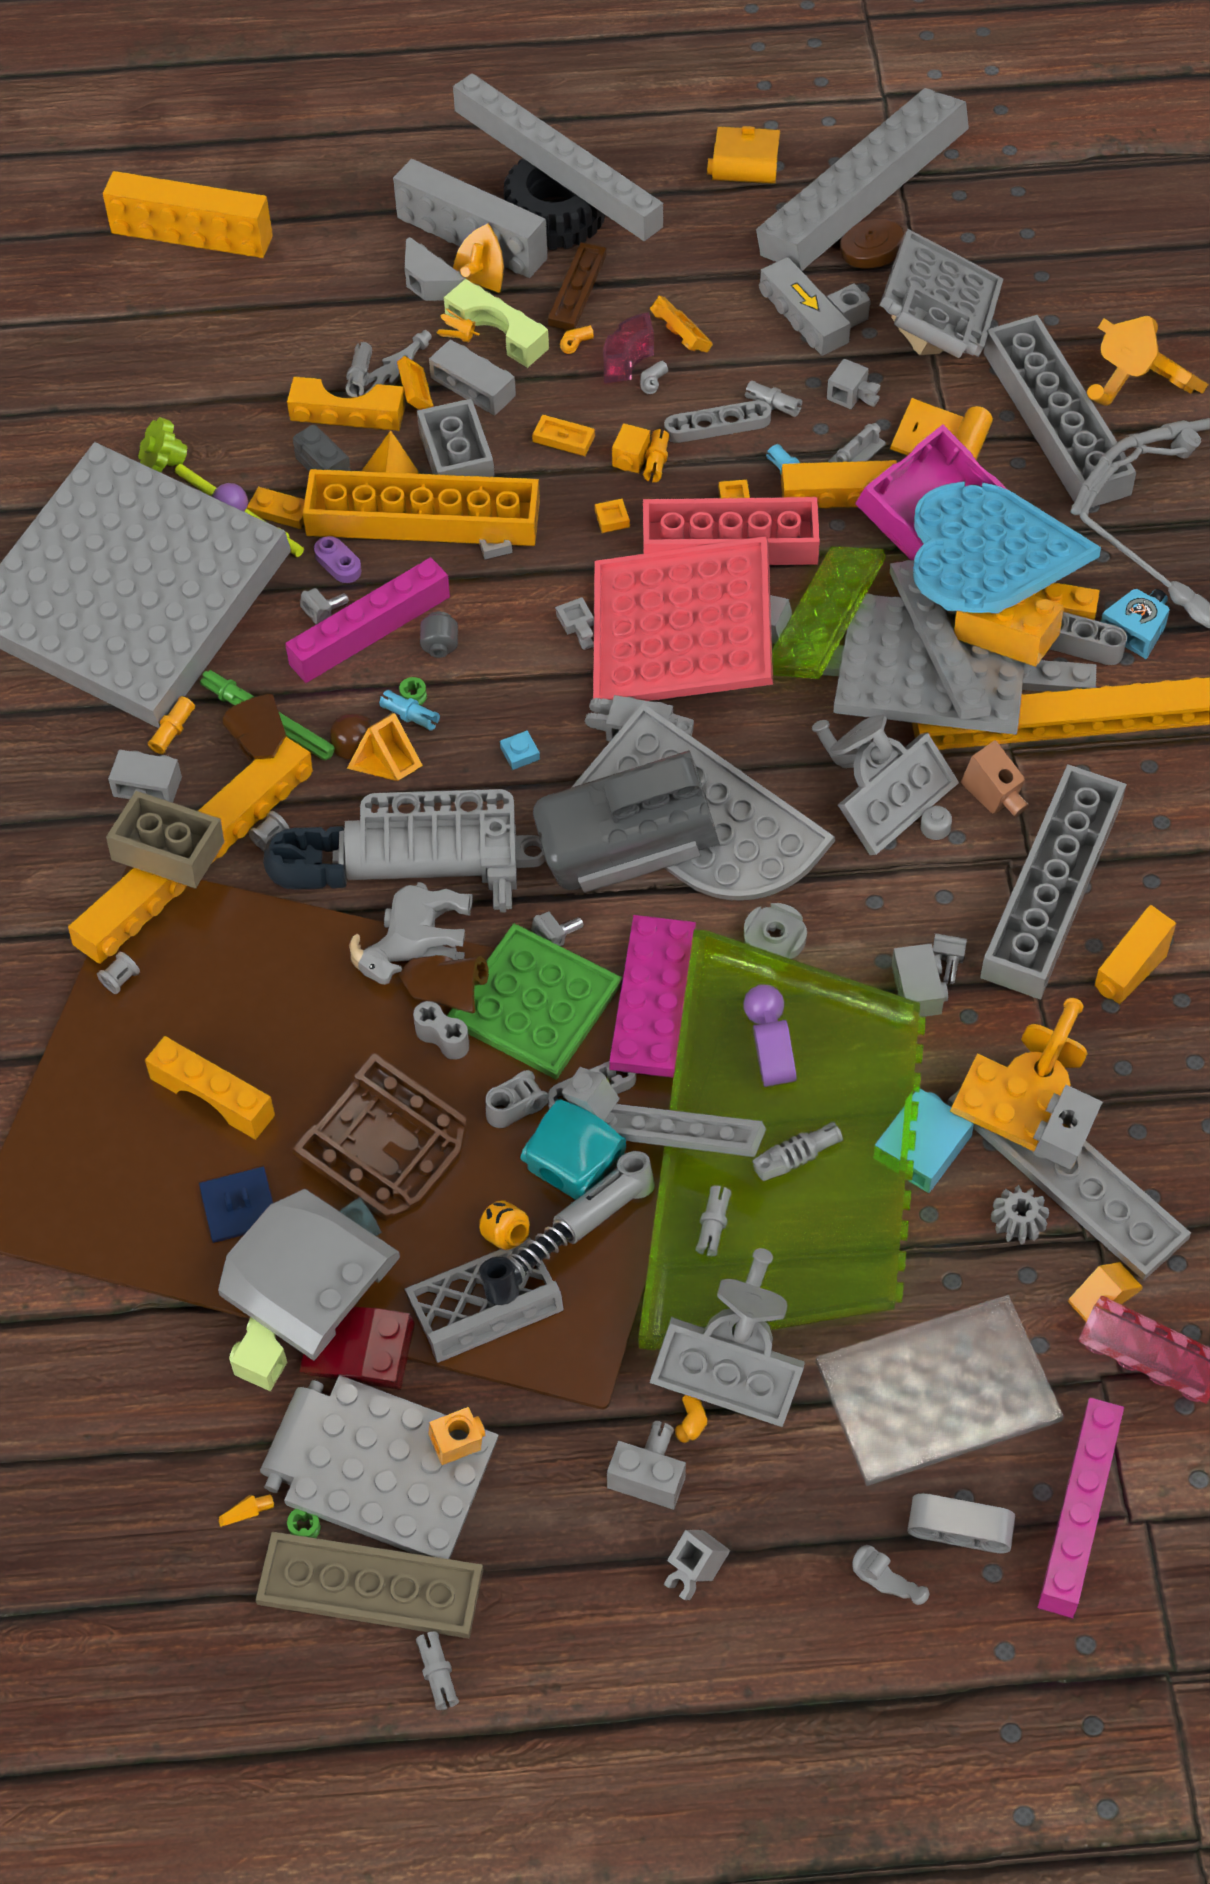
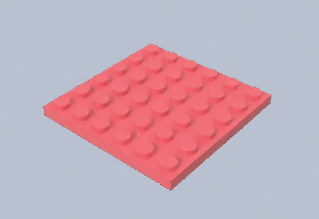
(683, 621)

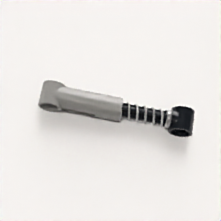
(630, 1180)

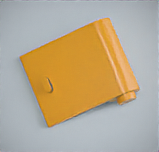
(745, 155)
(969, 430)

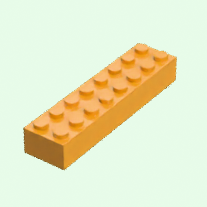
(421, 507)

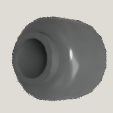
(439, 634)

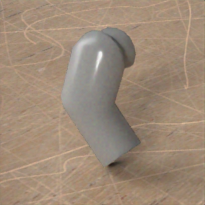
(649, 377)

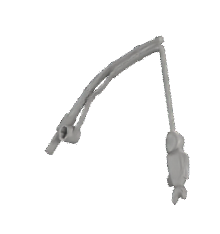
(1184, 444)

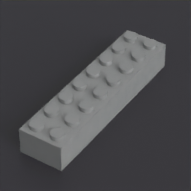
(1055, 406)
(1053, 882)

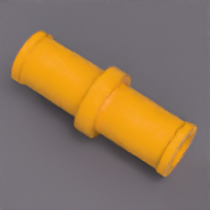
(656, 455)
(171, 725)

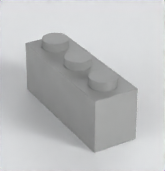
(472, 377)

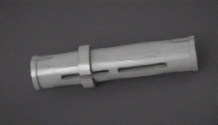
(357, 373)

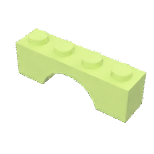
(524, 337)
(258, 1356)

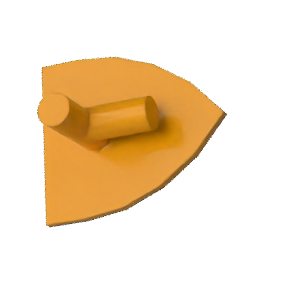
(481, 259)

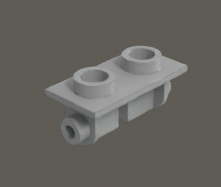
(862, 446)

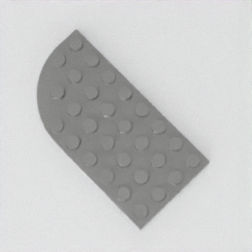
(760, 836)

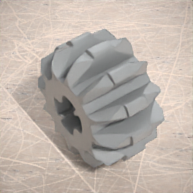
(1007, 1210)

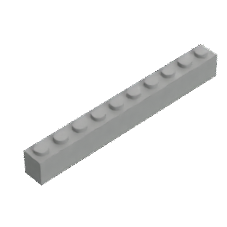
(558, 157)

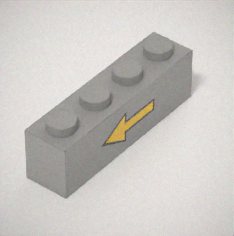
(804, 306)

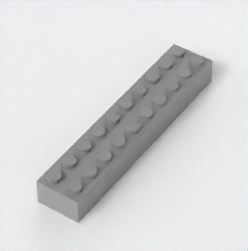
(863, 178)

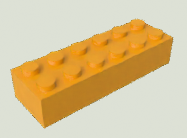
(188, 214)

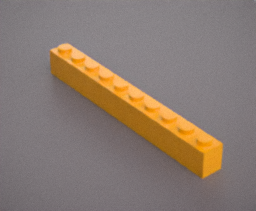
(1091, 713)
(143, 894)

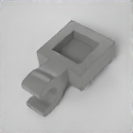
(577, 618)

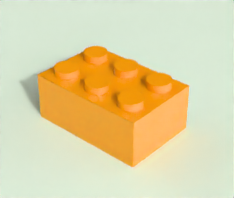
(1017, 632)

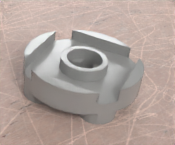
(777, 916)

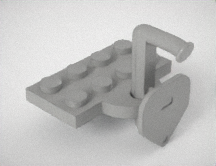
(892, 779)
(733, 1364)

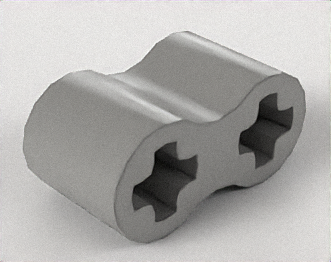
(439, 1029)

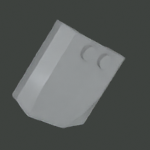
(303, 1270)

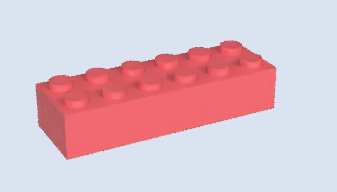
(684, 523)

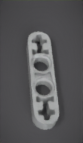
(718, 424)

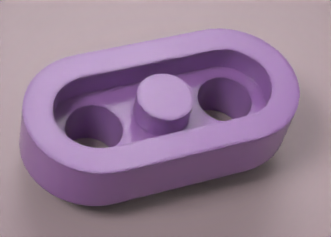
(333, 555)

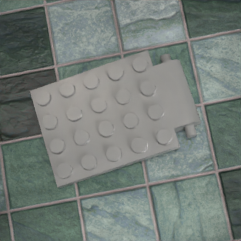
(941, 296)
(372, 1467)

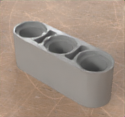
(1090, 640)
(961, 1523)

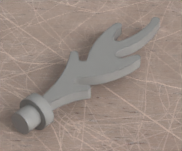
(390, 367)

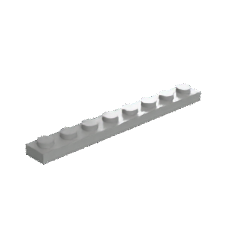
(941, 645)

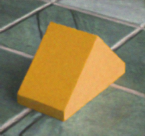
(1109, 1281)

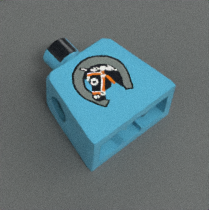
(1141, 618)

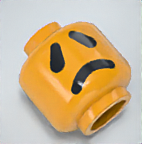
(504, 1225)

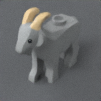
(412, 931)

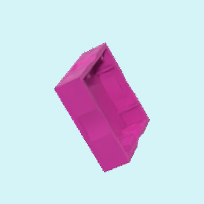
(895, 493)

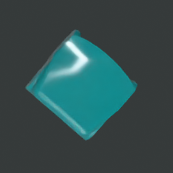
(573, 1149)

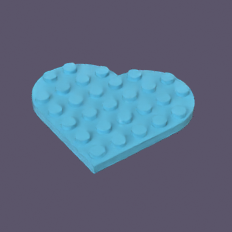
(990, 548)

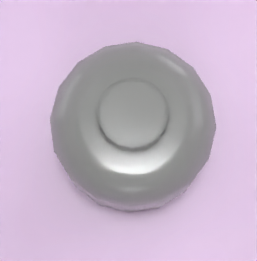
(936, 822)

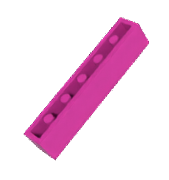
(367, 620)
(1081, 1508)

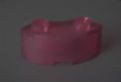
(627, 347)

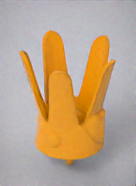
(465, 327)

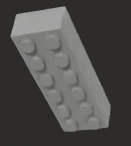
(457, 209)

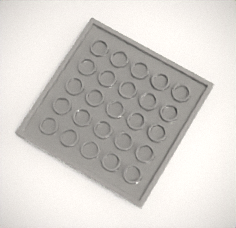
(893, 675)

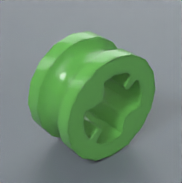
(416, 684)
(301, 1515)

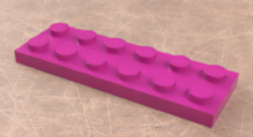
(652, 996)

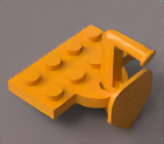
(1134, 351)
(1016, 1096)

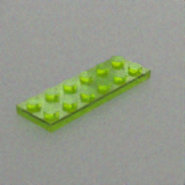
(825, 611)

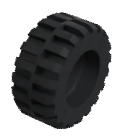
(566, 221)

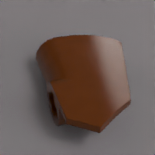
(256, 727)
(445, 980)

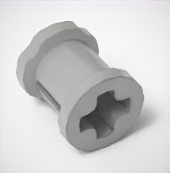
(265, 831)
(118, 972)

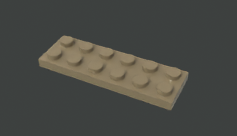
(370, 1584)

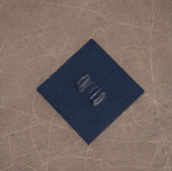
(235, 1202)

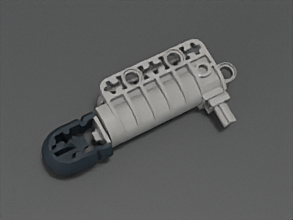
(409, 844)

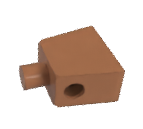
(995, 780)

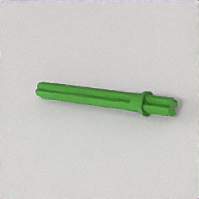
(230, 692)

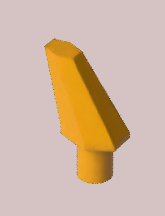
(246, 1509)

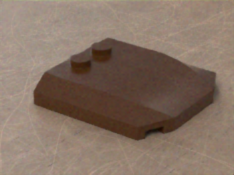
(384, 1140)

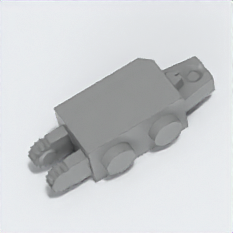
(619, 710)

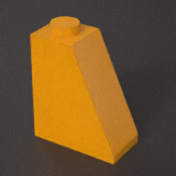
(1136, 955)

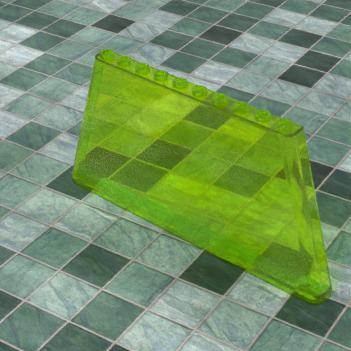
(827, 1221)

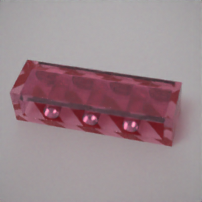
(1149, 1348)

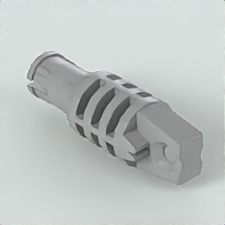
(795, 1151)

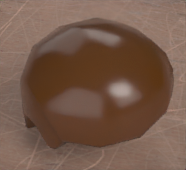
(347, 733)

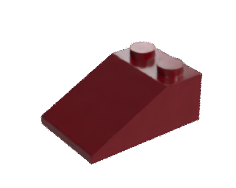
(367, 1348)

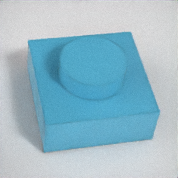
(519, 750)

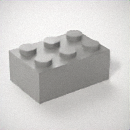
(455, 440)

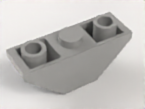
(427, 273)

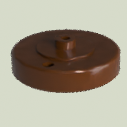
(871, 243)

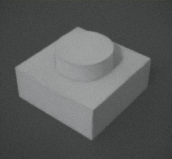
(493, 550)

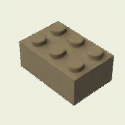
(165, 839)

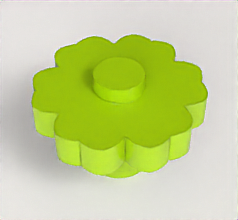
(161, 446)

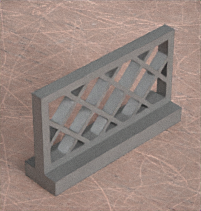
(492, 1320)

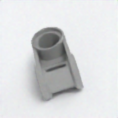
(519, 1096)

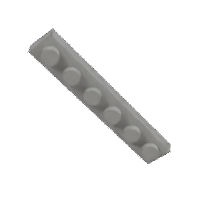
(687, 1130)

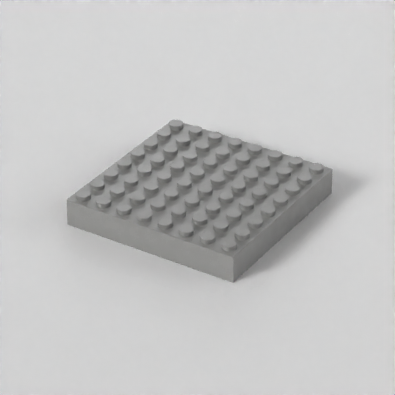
(132, 582)

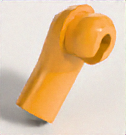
(572, 338)
(694, 1421)

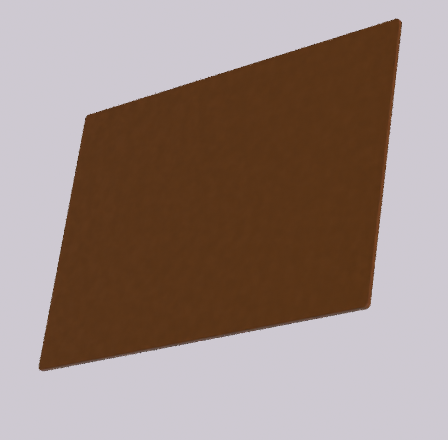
(266, 988)

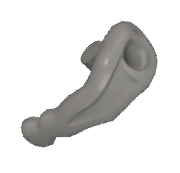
(873, 1568)

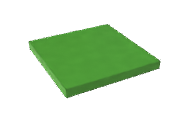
(538, 1001)

